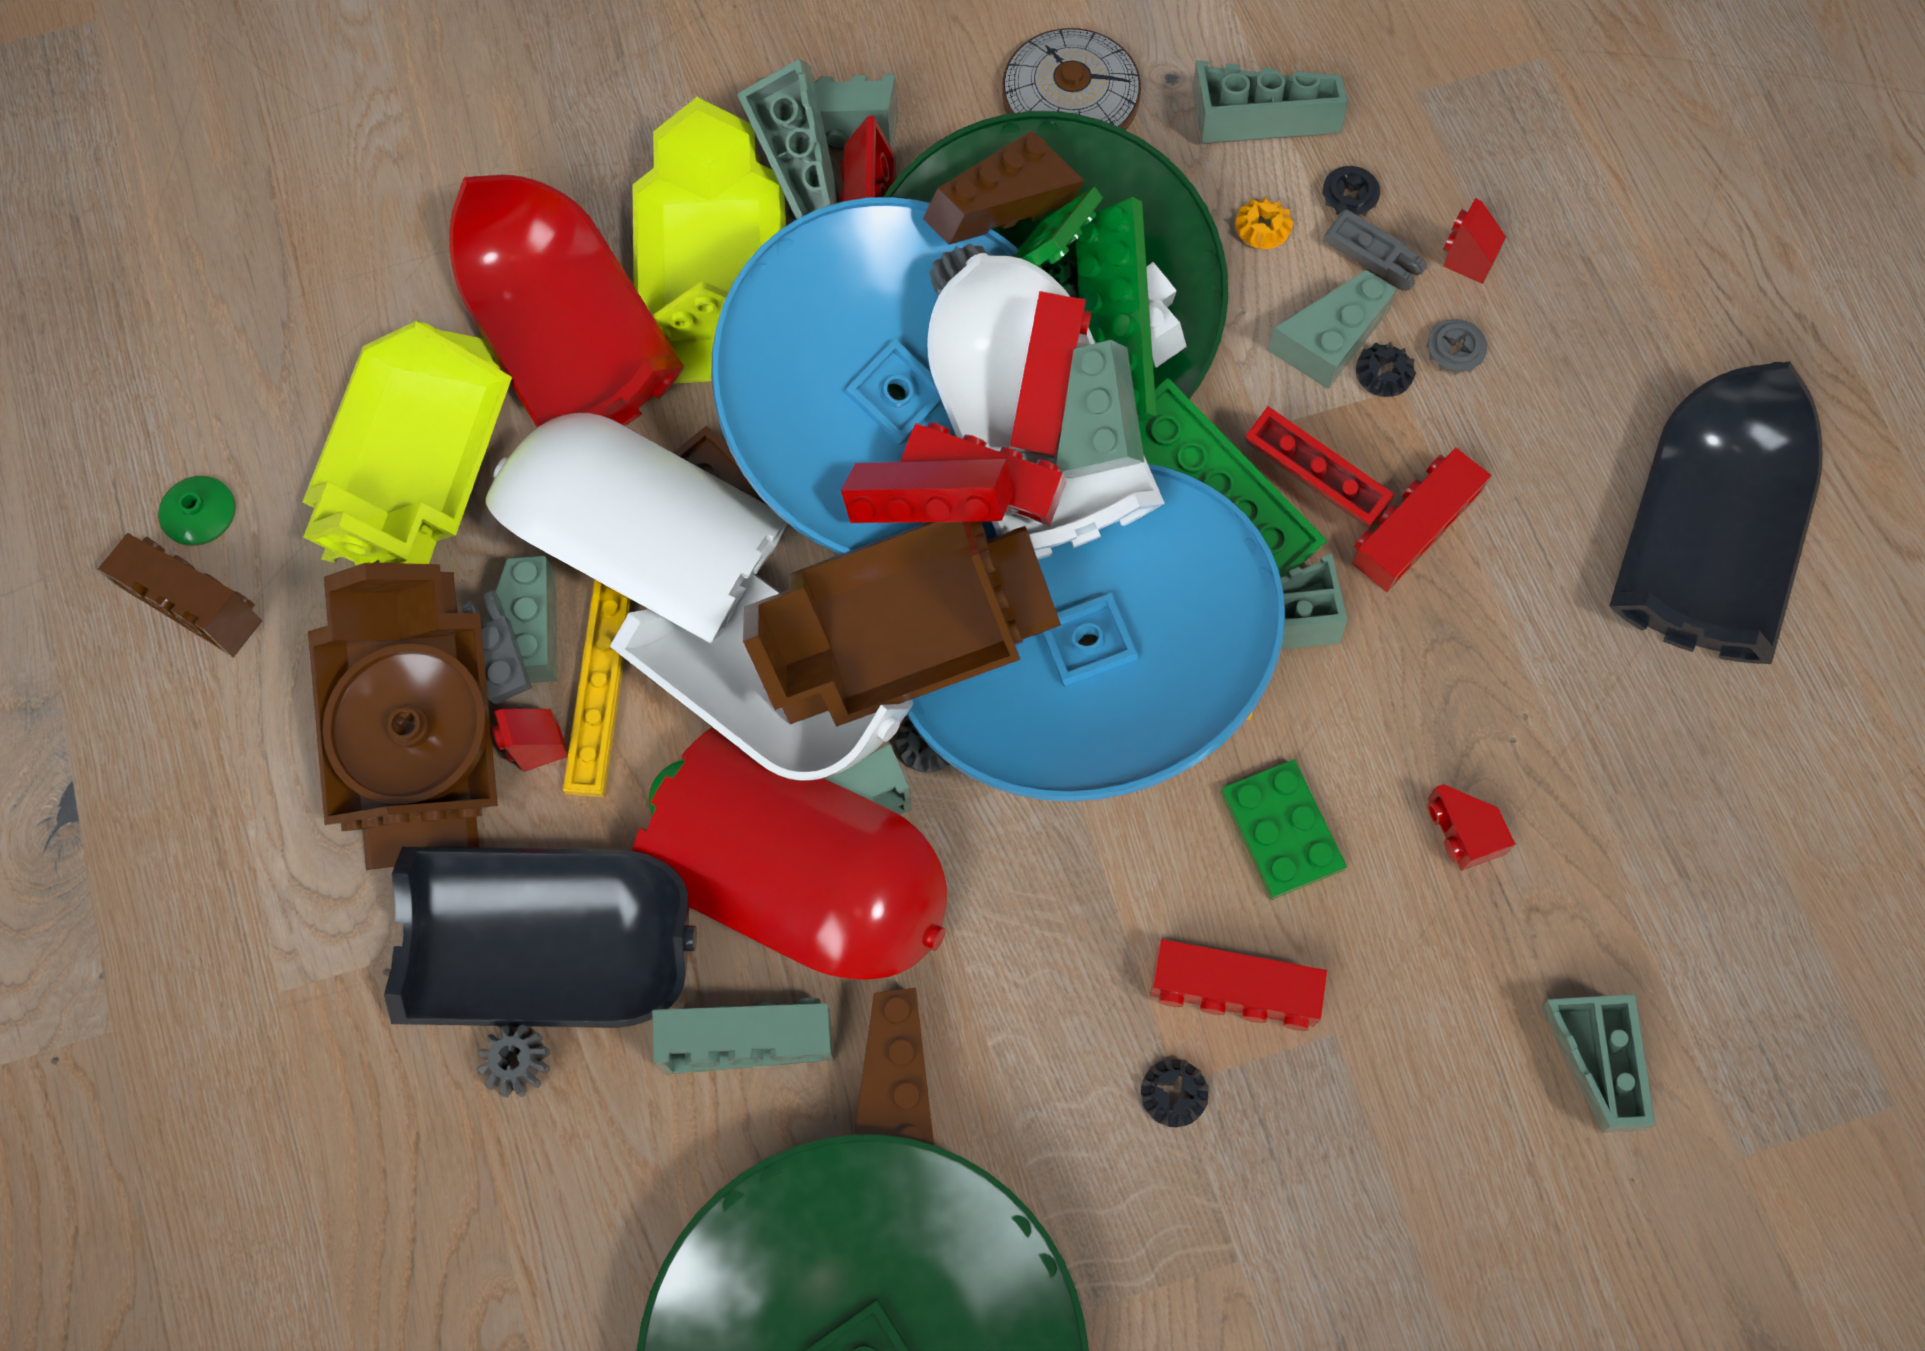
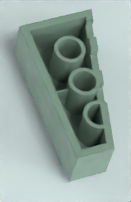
(850, 102)
(1266, 103)
(792, 134)
(741, 1036)

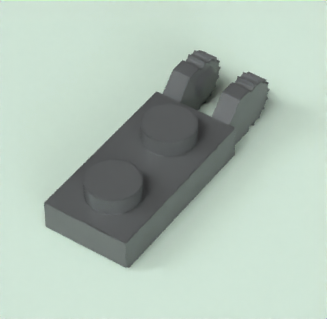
(1375, 249)
(502, 657)

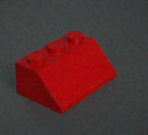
(867, 163)

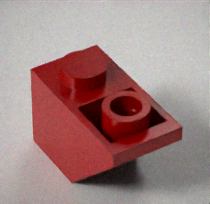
(1474, 242)
(530, 737)
(1471, 827)

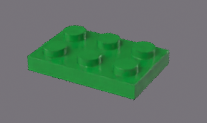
(1059, 229)
(1283, 829)

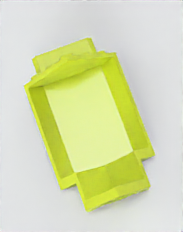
(699, 225)
(405, 446)

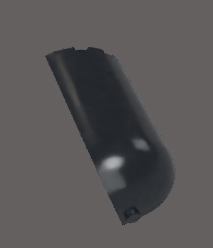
(1725, 515)
(536, 937)

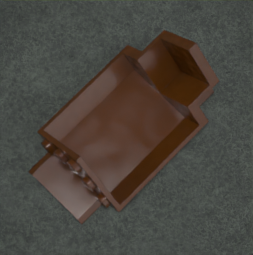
(381, 608)
(897, 620)

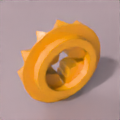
(1260, 235)

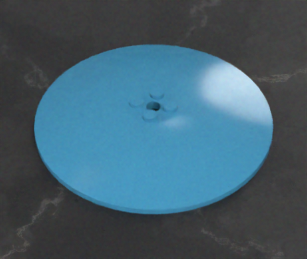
(809, 351)
(1180, 660)

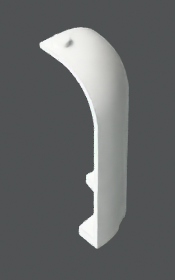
(978, 365)
(635, 518)
(727, 693)

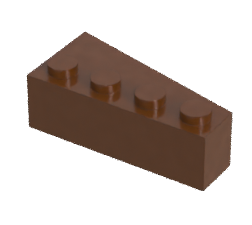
(1002, 189)
(182, 593)
(894, 1071)

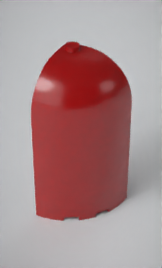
(555, 302)
(798, 863)

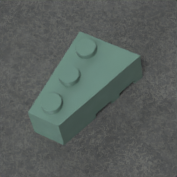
(1333, 328)
(1099, 413)
(529, 602)
(1313, 606)
(879, 780)
(1606, 1056)

